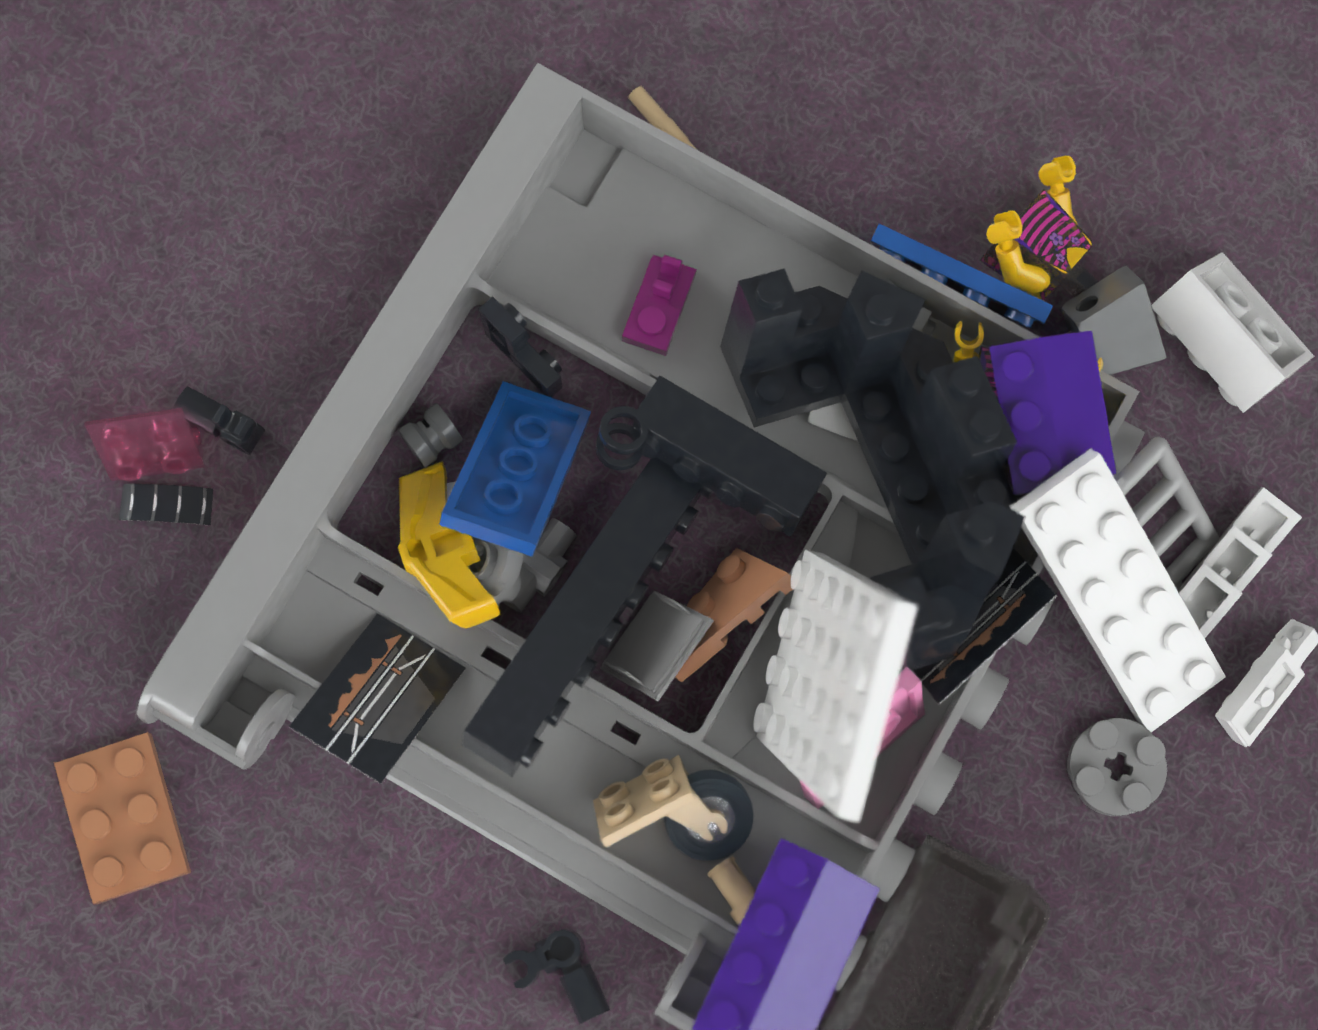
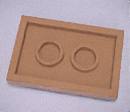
(122, 818)

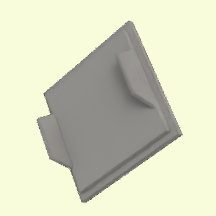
(656, 645)

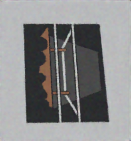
(1005, 610)
(377, 698)

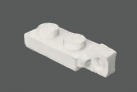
(1267, 683)

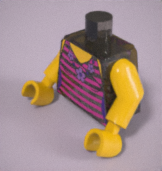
(1042, 242)

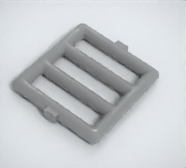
(1190, 511)

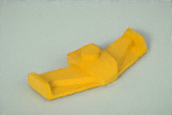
(438, 553)

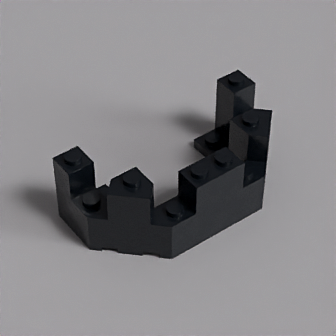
(919, 419)

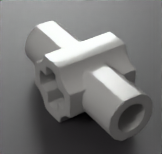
(546, 565)

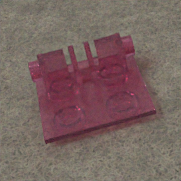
(146, 444)

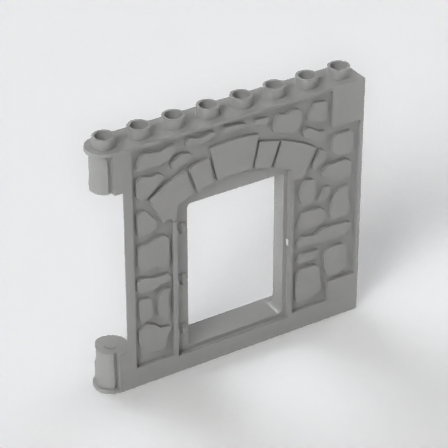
(564, 231)

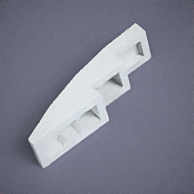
(1236, 559)

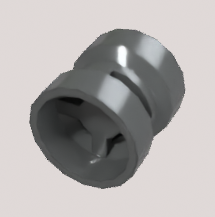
(430, 435)

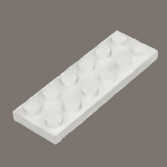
(1118, 590)

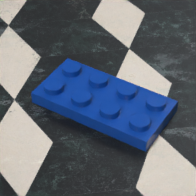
(978, 286)
(515, 469)

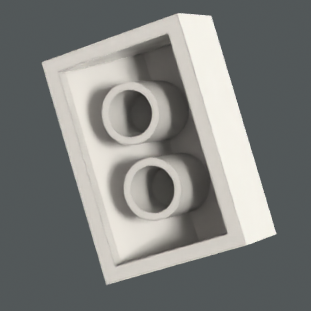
(1231, 331)

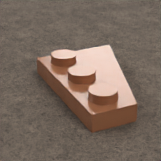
(731, 598)

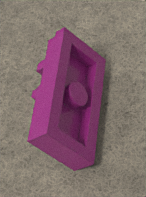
(659, 304)

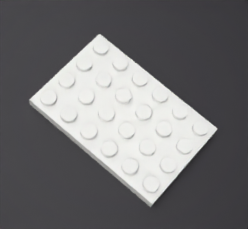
(833, 679)

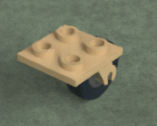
(702, 811)

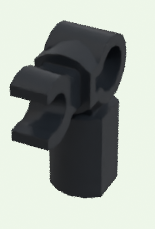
(217, 419)
(564, 951)

